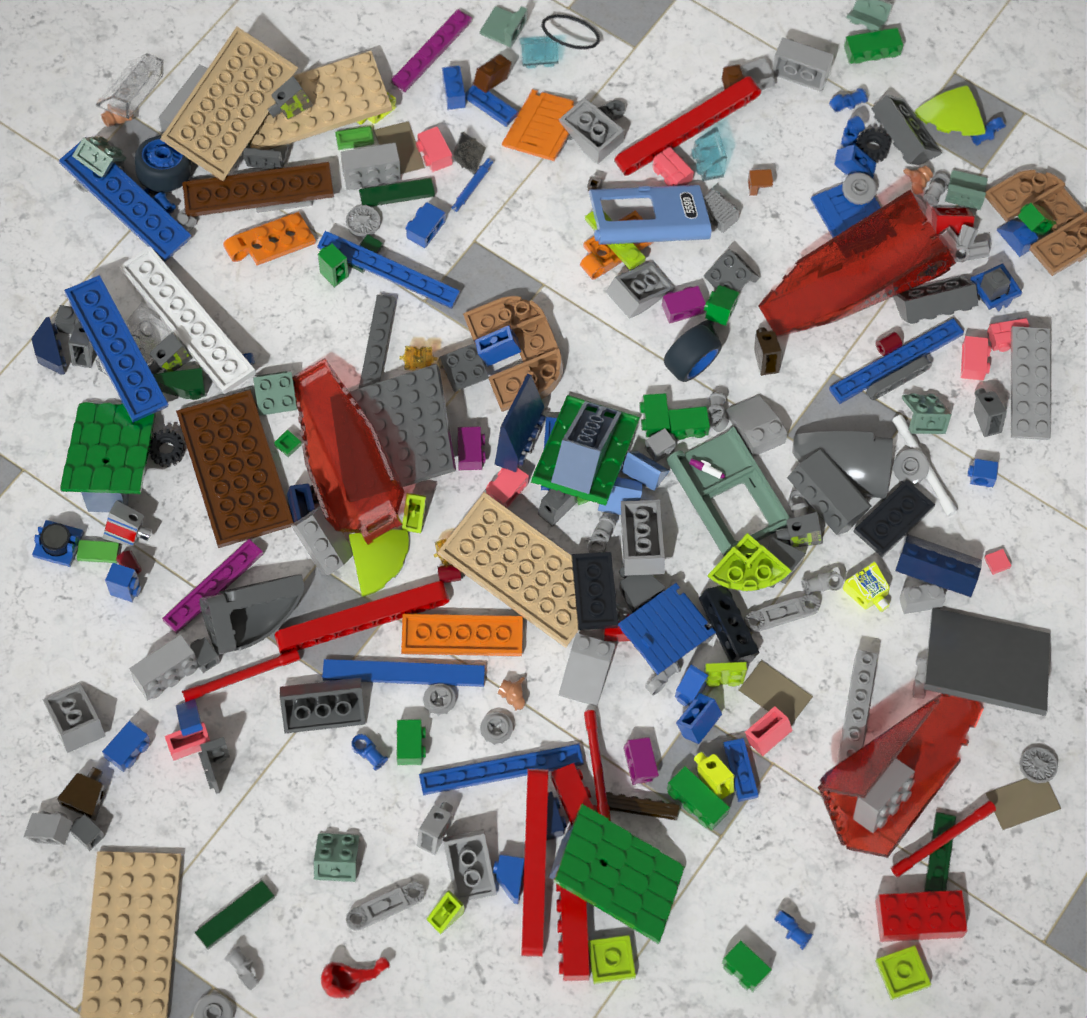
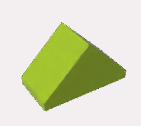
(414, 512)
(446, 912)

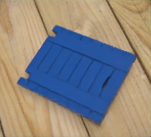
(839, 212)
(666, 628)

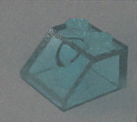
(538, 51)
(709, 155)

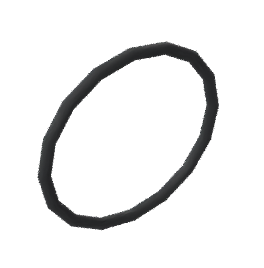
(574, 19)

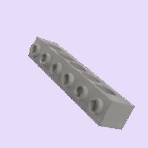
(857, 704)

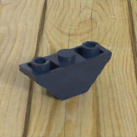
(48, 347)

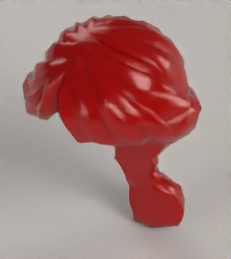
(343, 981)

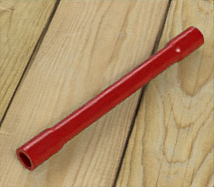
(200, 690)
(591, 727)
(908, 862)

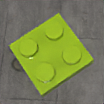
(725, 673)
(611, 959)
(903, 972)

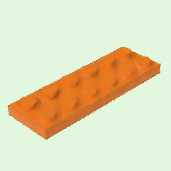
(462, 635)

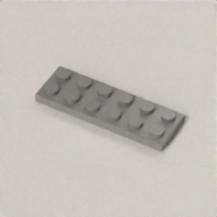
(1030, 383)

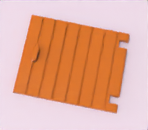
(538, 126)

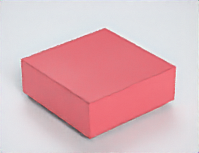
(997, 561)

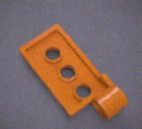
(240, 244)
(598, 265)

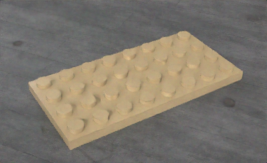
(339, 95)
(228, 103)
(516, 566)
(131, 935)

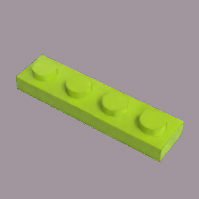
(627, 252)

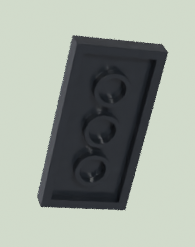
(894, 518)
(594, 591)

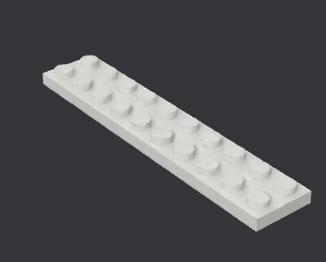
(187, 320)

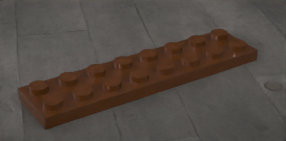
(258, 189)

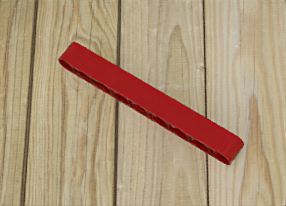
(688, 125)
(361, 617)
(534, 863)

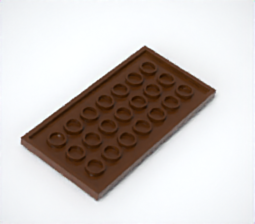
(234, 468)

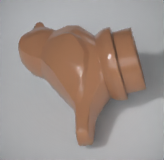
(111, 119)
(919, 178)
(513, 693)

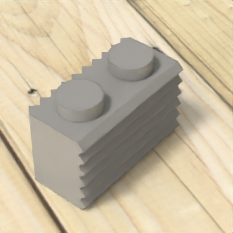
(720, 212)
(922, 598)
(48, 828)

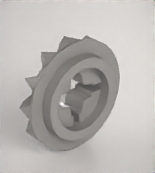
(442, 691)
(496, 719)

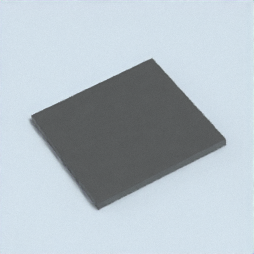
(988, 661)

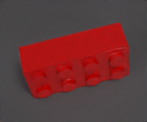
(921, 916)

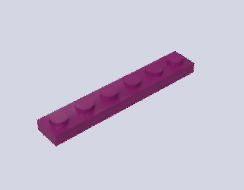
(431, 50)
(217, 581)

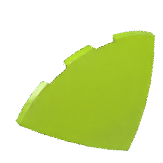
(953, 112)
(379, 560)
(749, 567)

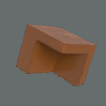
(759, 179)

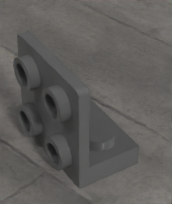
(269, 159)
(731, 272)
(463, 367)
(213, 752)

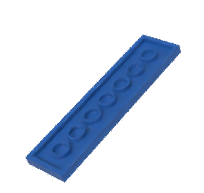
(130, 206)
(116, 348)

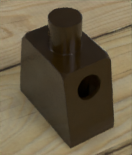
(767, 344)
(84, 794)

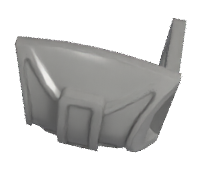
(760, 72)

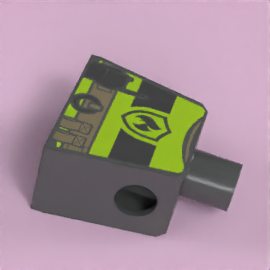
(289, 99)
(168, 355)
(802, 531)

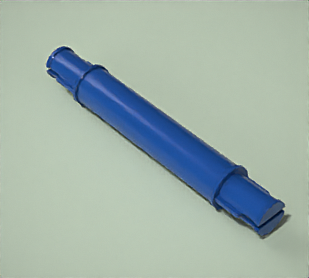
(472, 184)

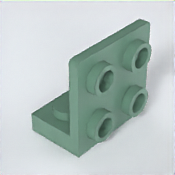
(870, 13)
(504, 26)
(98, 154)
(966, 190)
(275, 393)
(929, 414)
(336, 857)

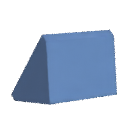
(644, 469)
(623, 491)

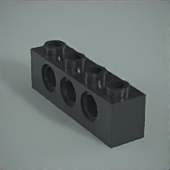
(729, 624)

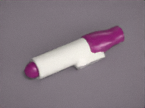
(706, 467)

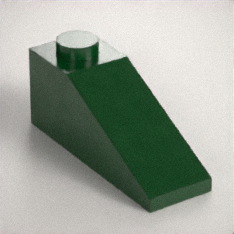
(182, 383)

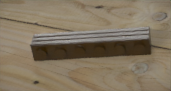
(642, 806)

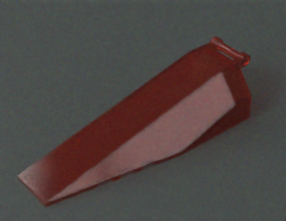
(345, 456)

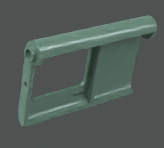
(737, 464)

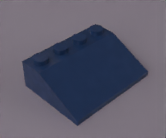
(520, 426)
(939, 565)

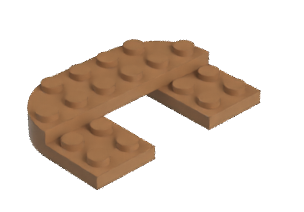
(1069, 235)
(537, 344)

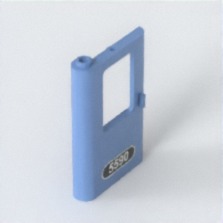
(677, 209)

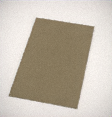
(405, 142)
(773, 689)
(1022, 802)

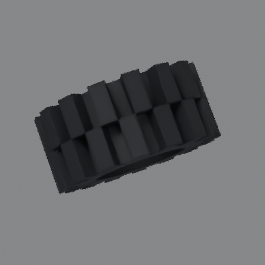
(877, 137)
(167, 458)

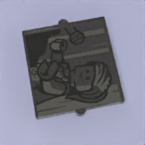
(468, 153)

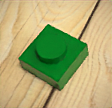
(287, 443)

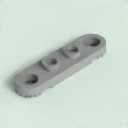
(782, 613)
(385, 906)

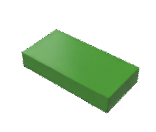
(354, 138)
(97, 551)

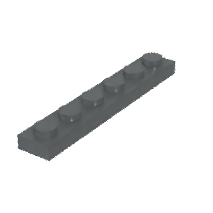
(377, 340)

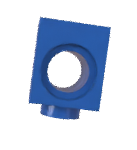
(983, 473)

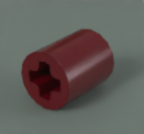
(888, 343)
(128, 560)
(448, 573)

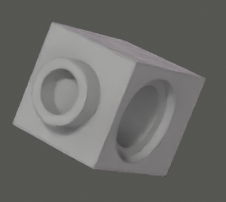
(660, 445)

